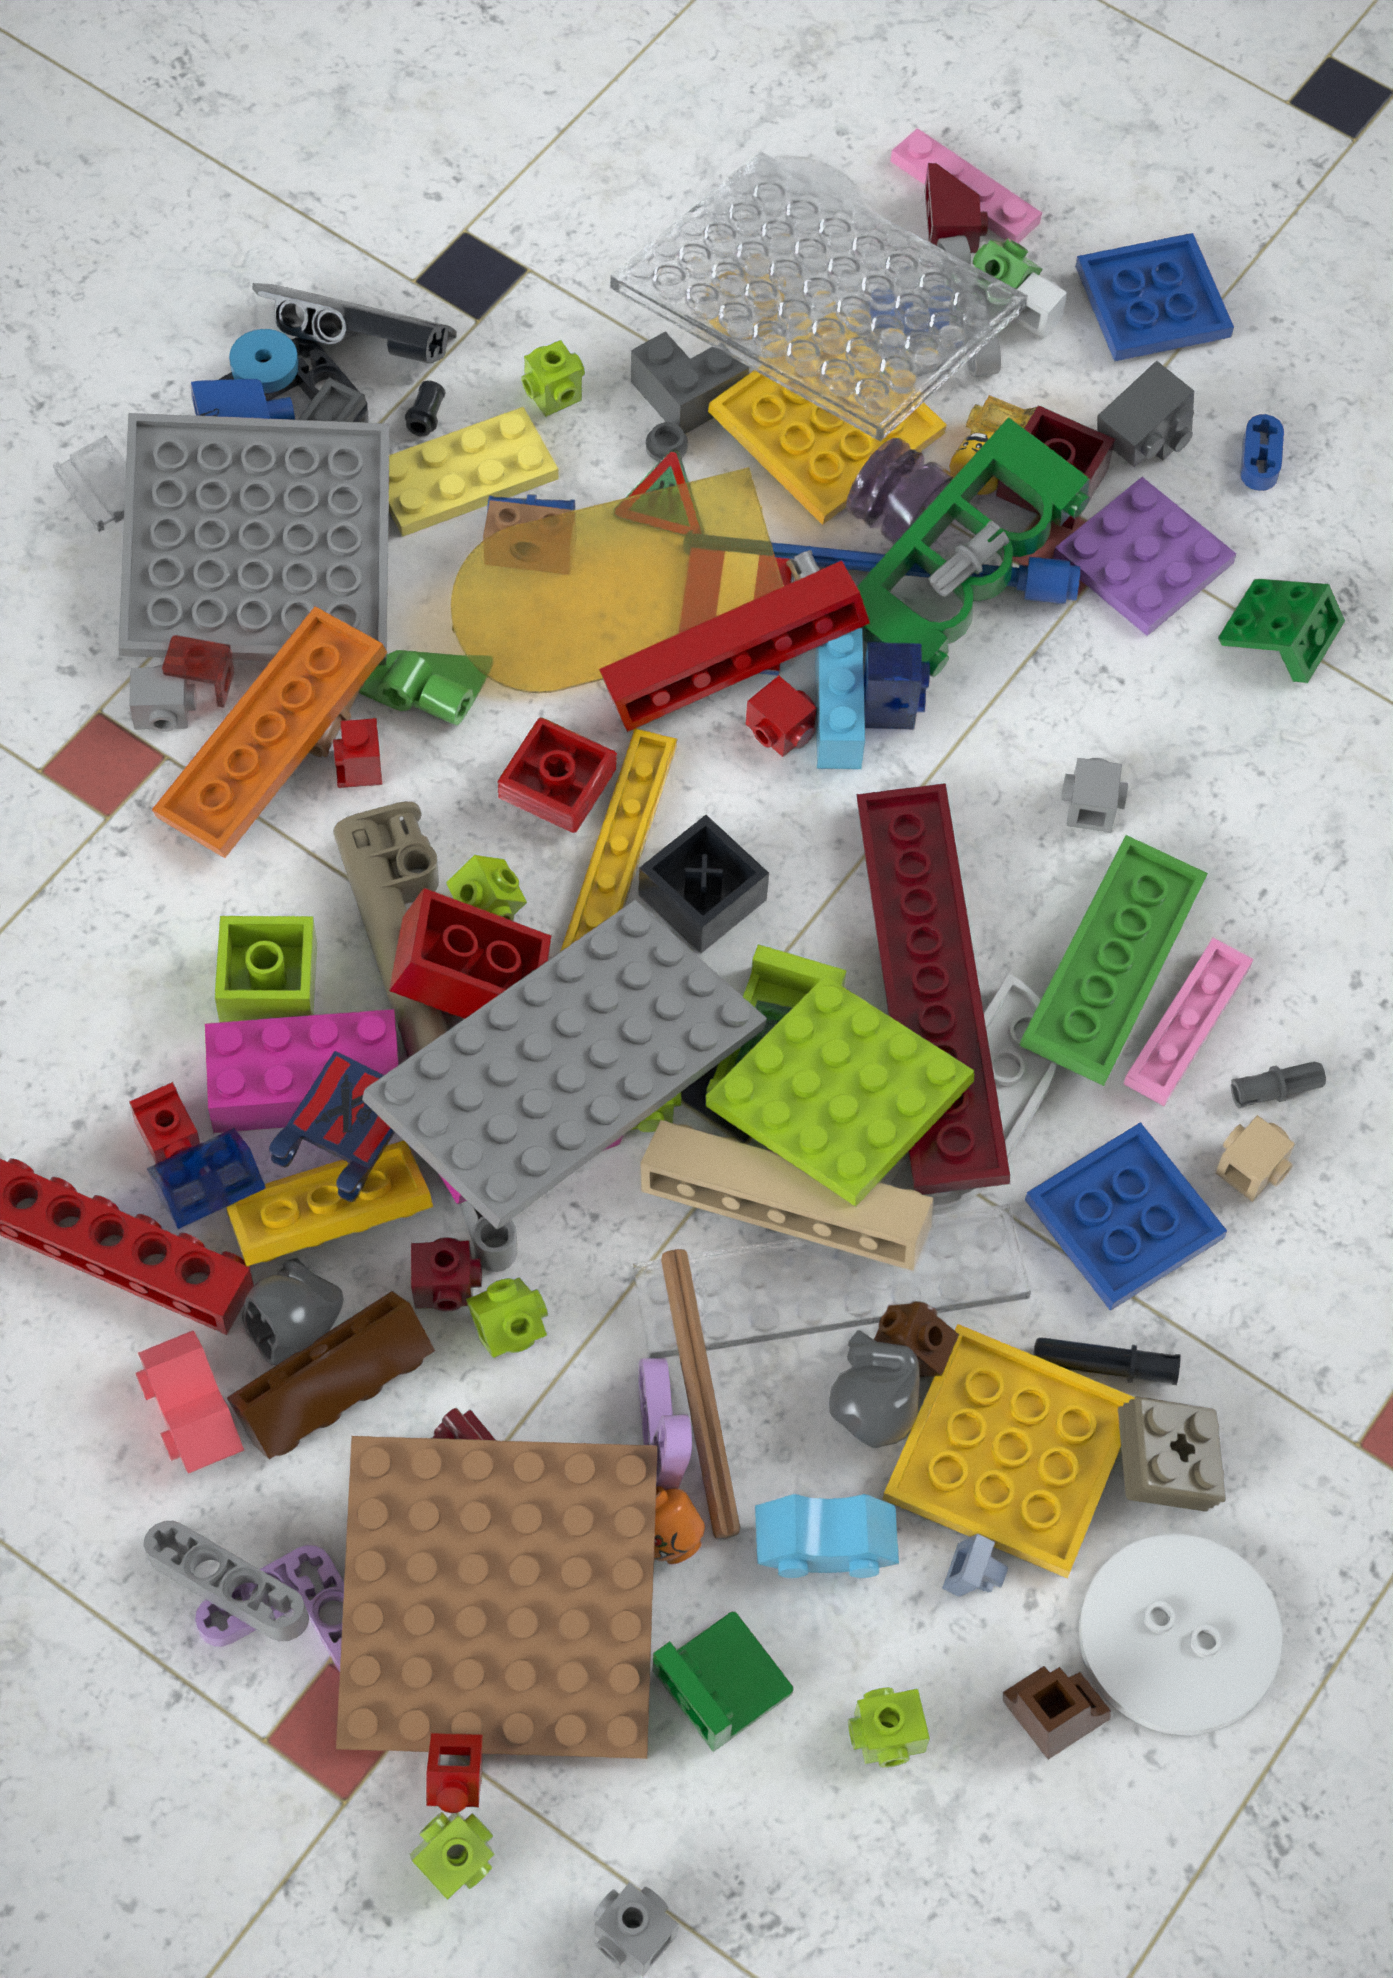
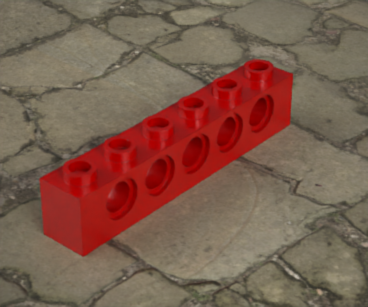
(210, 1303)

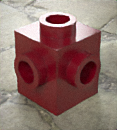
(443, 1274)

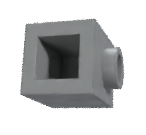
(160, 700)
(1094, 794)

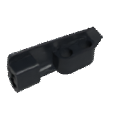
(405, 334)

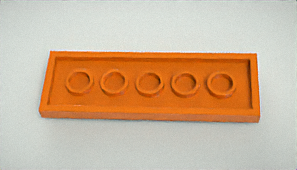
(269, 731)

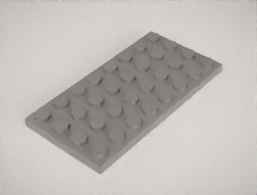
(564, 1063)

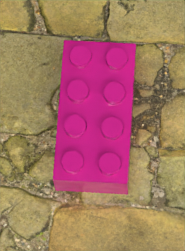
(268, 1065)

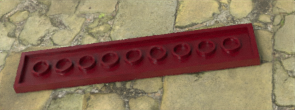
(933, 976)

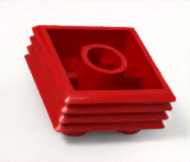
(532, 775)

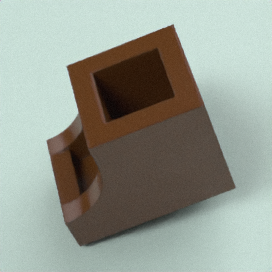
(1056, 1708)

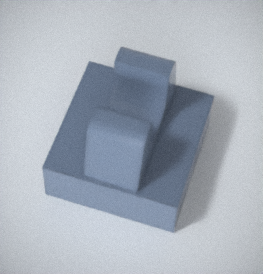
(974, 1567)

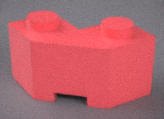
(189, 1401)

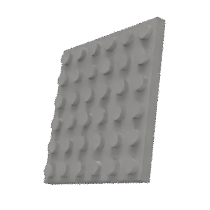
(250, 529)

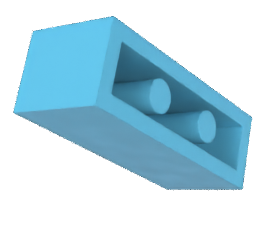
(840, 702)

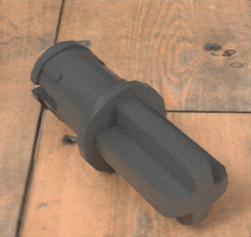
(1277, 1083)

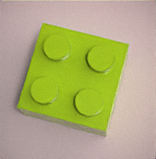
(265, 967)

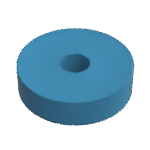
(265, 345)

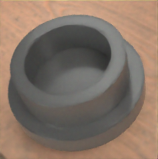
(664, 438)

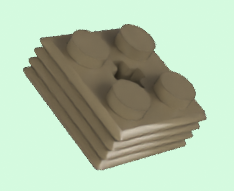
(1171, 1454)

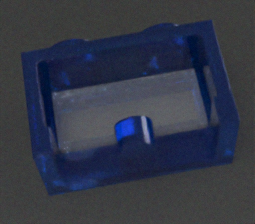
(206, 1178)

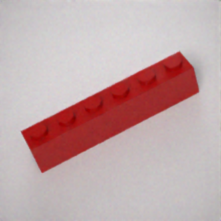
(734, 645)

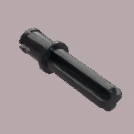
(1110, 1360)

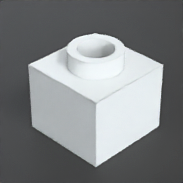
(1043, 305)

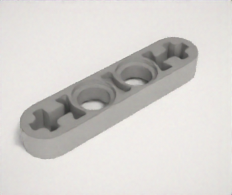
(230, 1574)

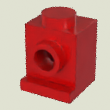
(358, 754)
(155, 1112)
(454, 1786)

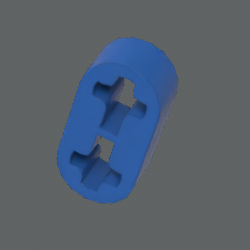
(1254, 451)

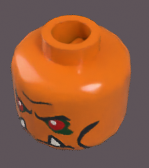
(676, 1526)

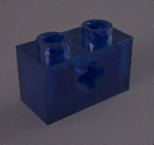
(894, 685)

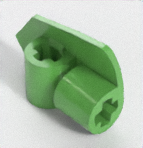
(428, 681)

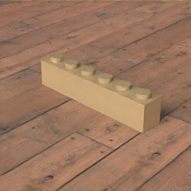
(776, 1195)

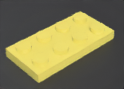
(465, 468)

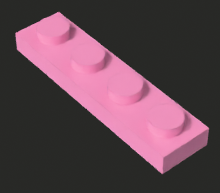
(1007, 213)
(1188, 1022)

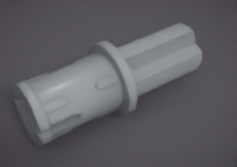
(967, 559)

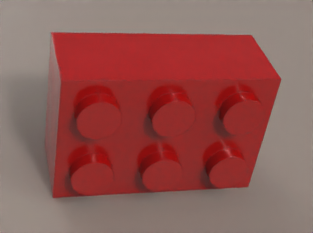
(461, 954)

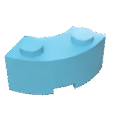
(826, 1535)

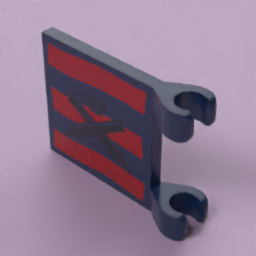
(338, 1122)

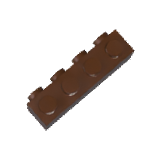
(331, 1375)

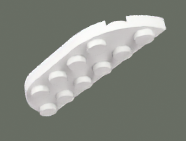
(1019, 1077)

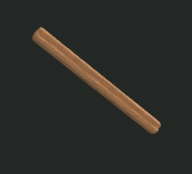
(700, 1394)

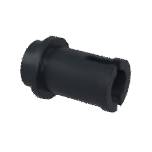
(422, 417)

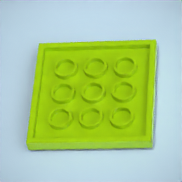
(840, 1090)

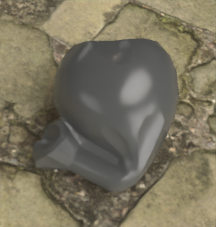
(290, 1311)
(879, 1392)

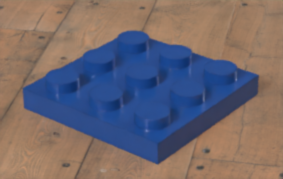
(1154, 297)
(1125, 1216)

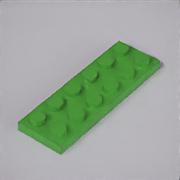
(1113, 960)

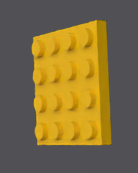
(806, 445)
(1010, 1451)

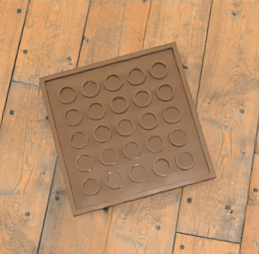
(498, 1596)

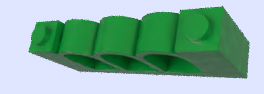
(1023, 466)

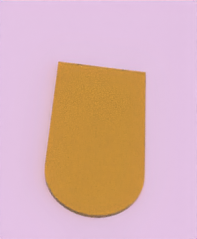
(601, 582)

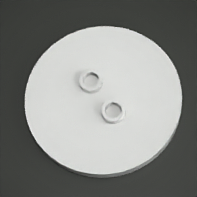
(1180, 1634)

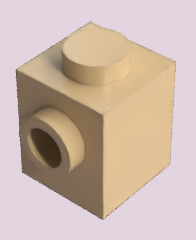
(1255, 1157)

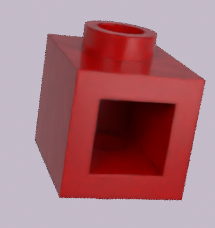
(781, 716)

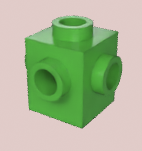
(1005, 262)

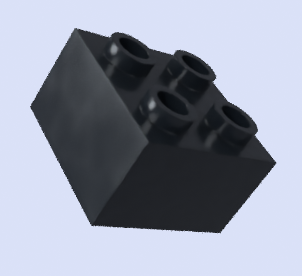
(703, 883)

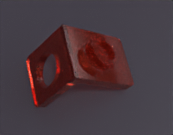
(201, 662)

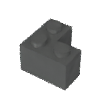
(680, 385)
(1150, 416)

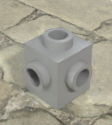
(635, 1946)

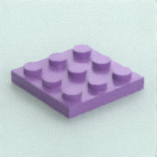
(1145, 555)

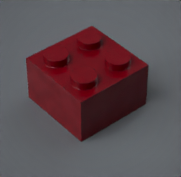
(1074, 442)

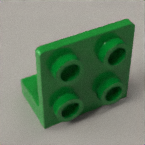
(1286, 618)
(722, 1679)

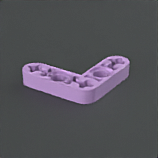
(660, 1426)
(286, 1571)

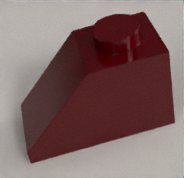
(952, 208)

